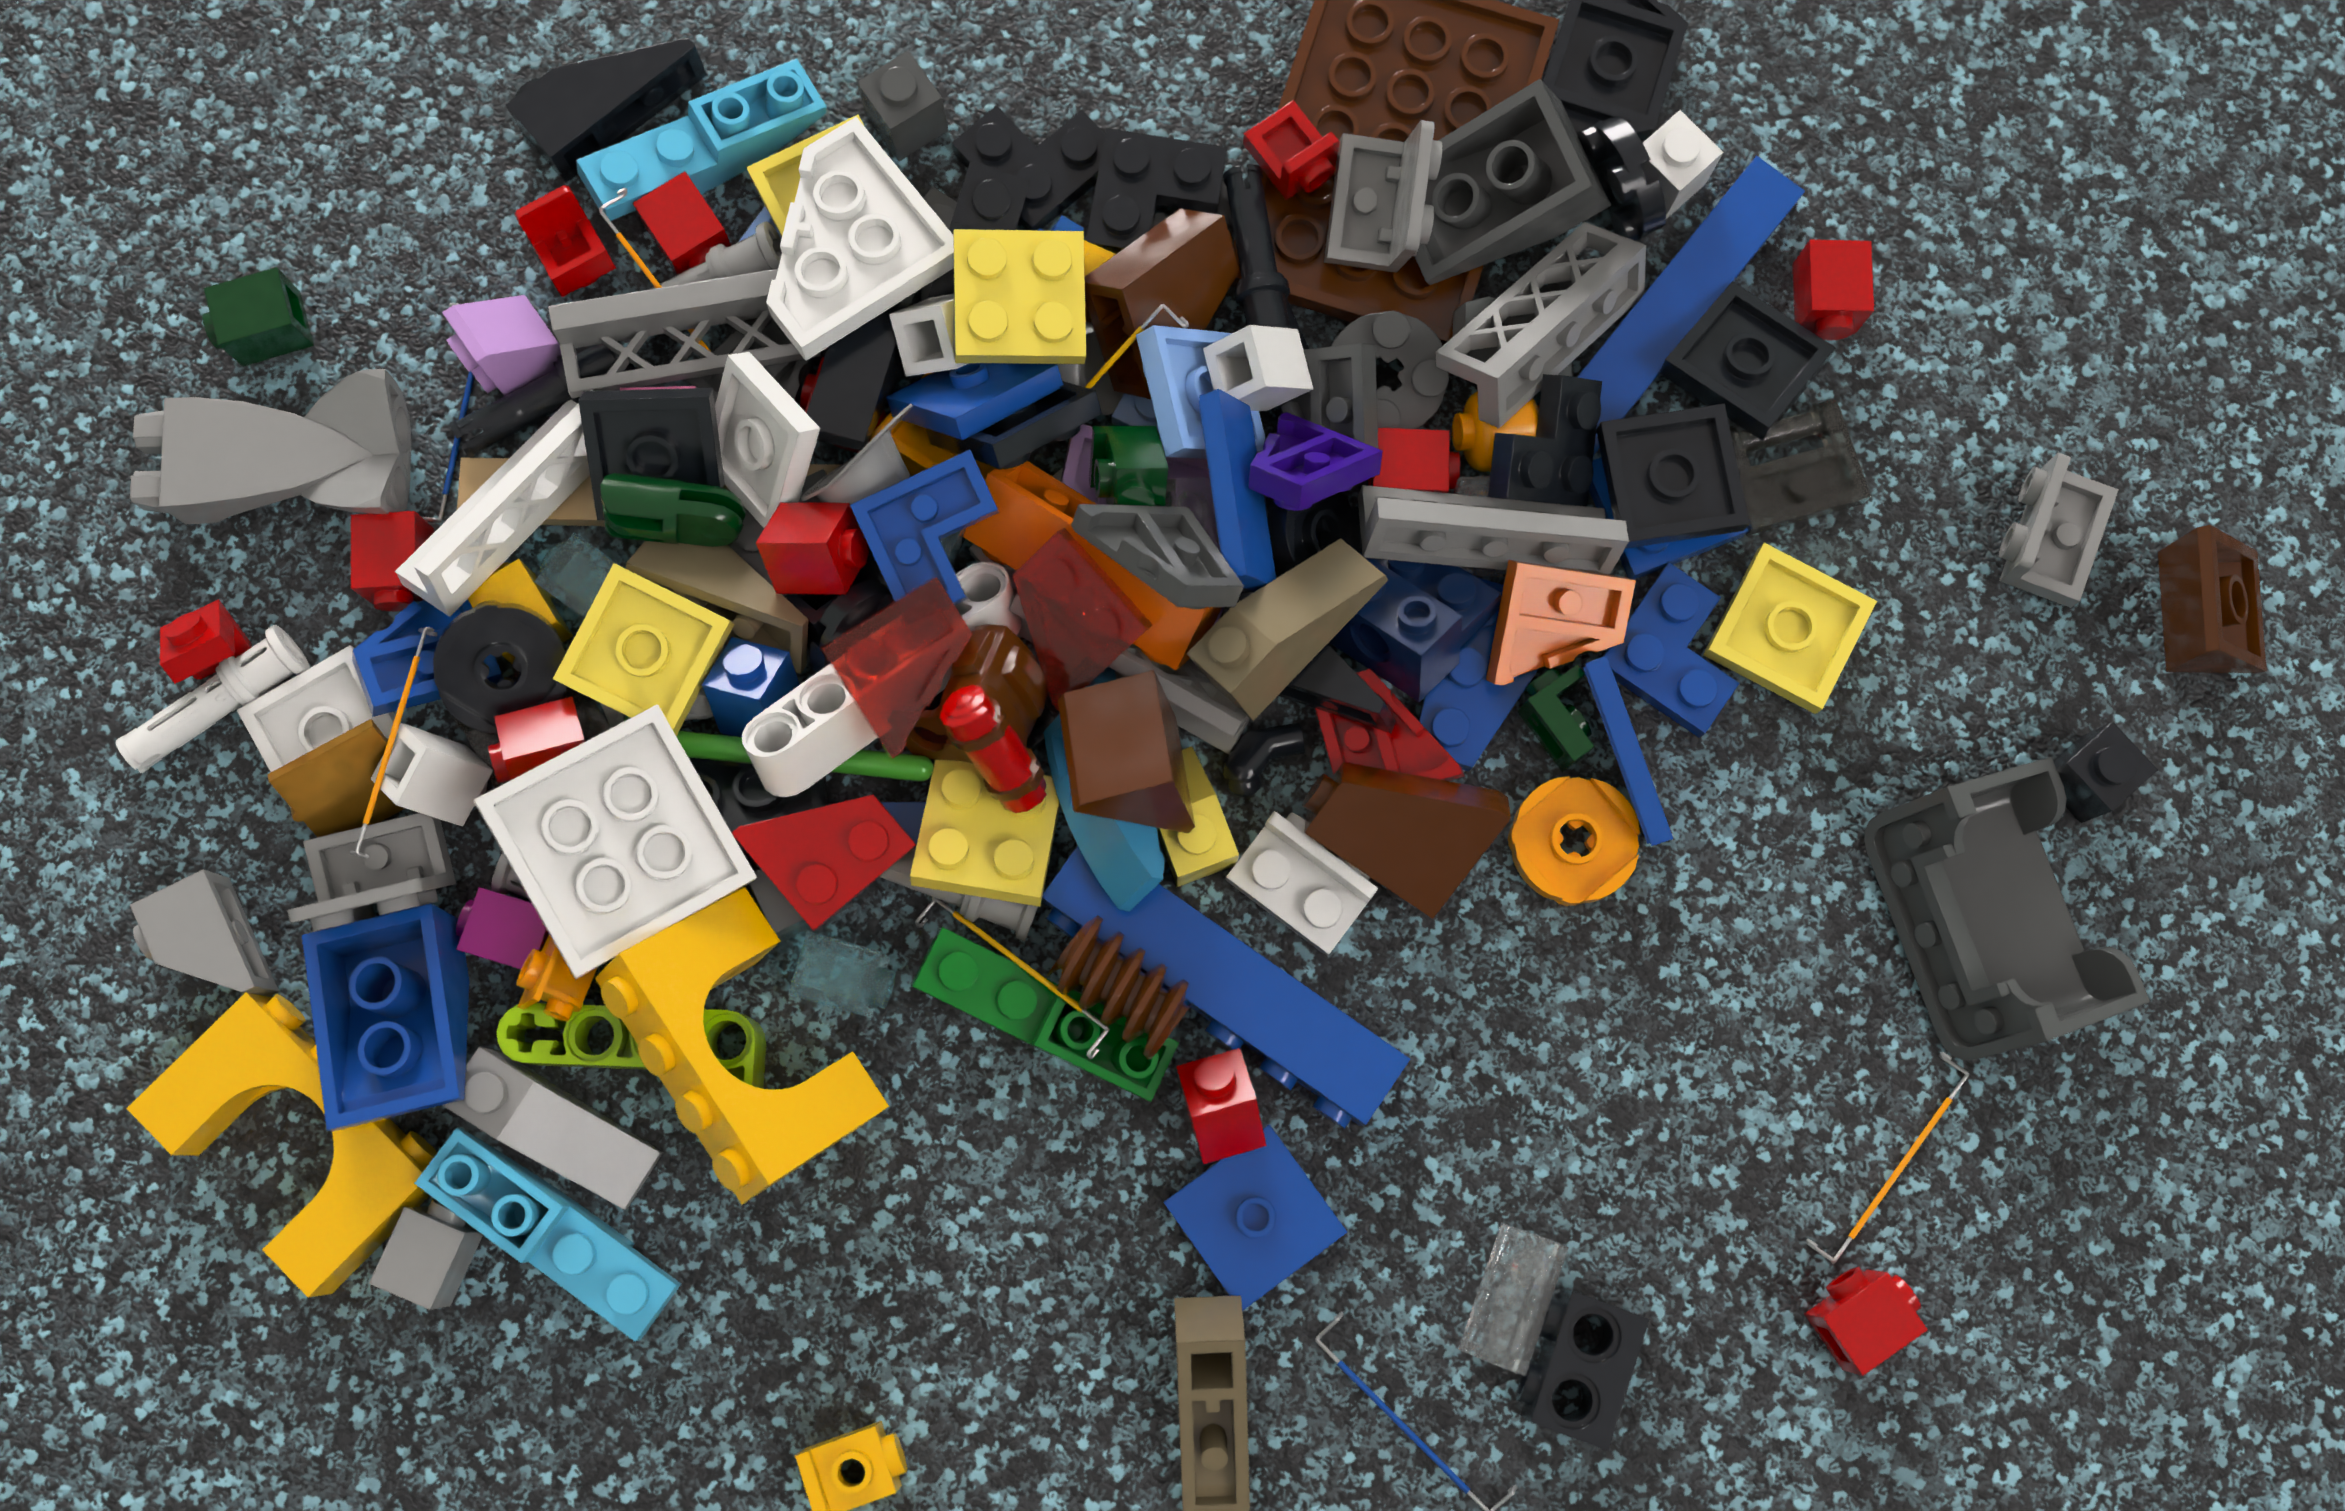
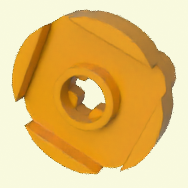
(1611, 843)

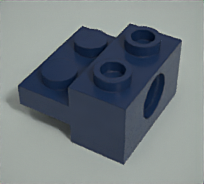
(1417, 623)

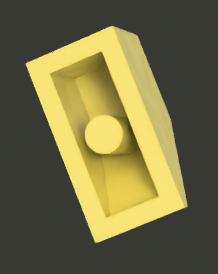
(1210, 844)

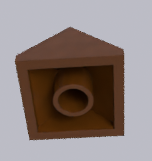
(2211, 604)
(1126, 753)

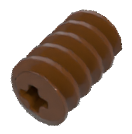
(1121, 986)

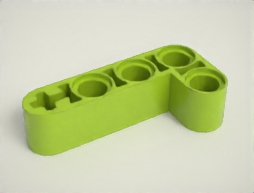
(624, 1050)

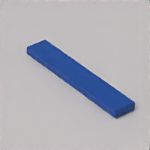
(1690, 286)

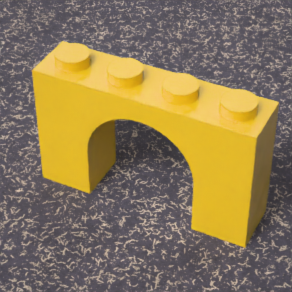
(746, 1129)
(374, 1164)

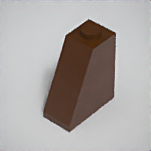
(1177, 263)
(1405, 828)

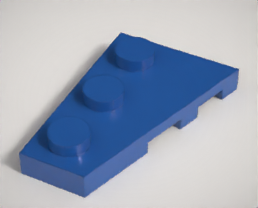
(1466, 707)

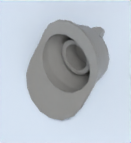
(866, 473)

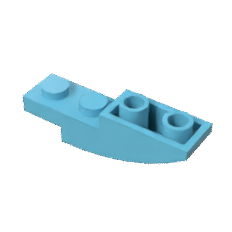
(712, 143)
(549, 1232)

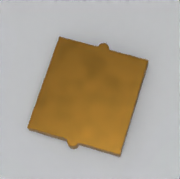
(334, 782)

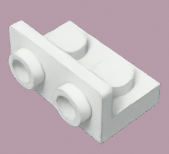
(1301, 882)

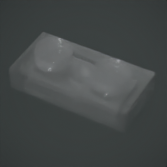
(1513, 1299)

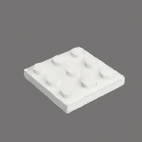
(615, 840)

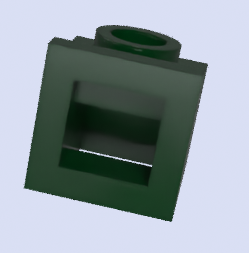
(1128, 465)

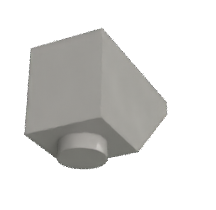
(203, 933)

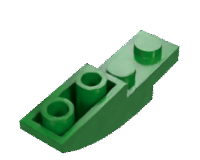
(1024, 1008)

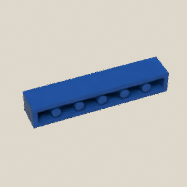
(1240, 994)

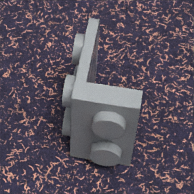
(1380, 199)
(401, 873)

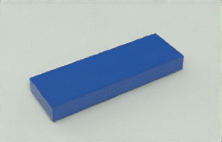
(1238, 510)
(1627, 751)

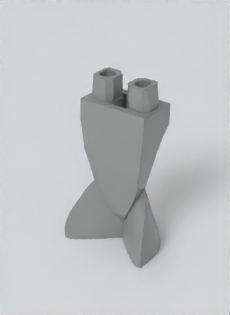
(244, 455)

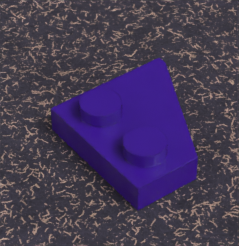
(1310, 463)

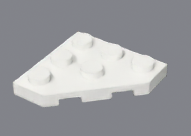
(852, 241)

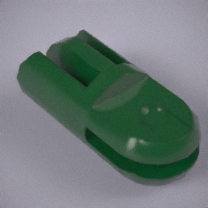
(670, 511)

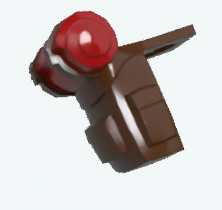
(990, 715)

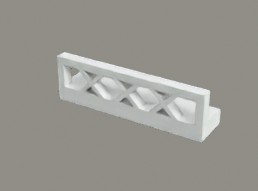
(500, 514)

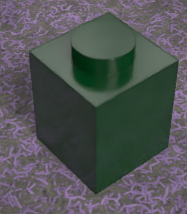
(257, 317)

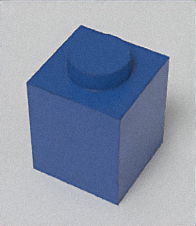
(747, 682)

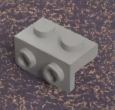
(2057, 533)

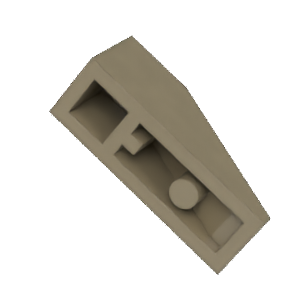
(728, 587)
(1284, 626)
(1212, 1403)

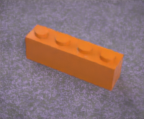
(1033, 510)

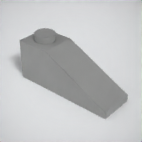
(553, 1127)

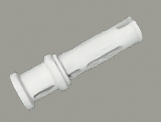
(234, 685)

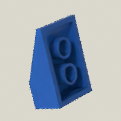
(388, 1014)

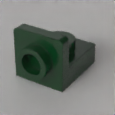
(1557, 727)

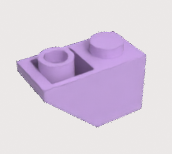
(502, 342)

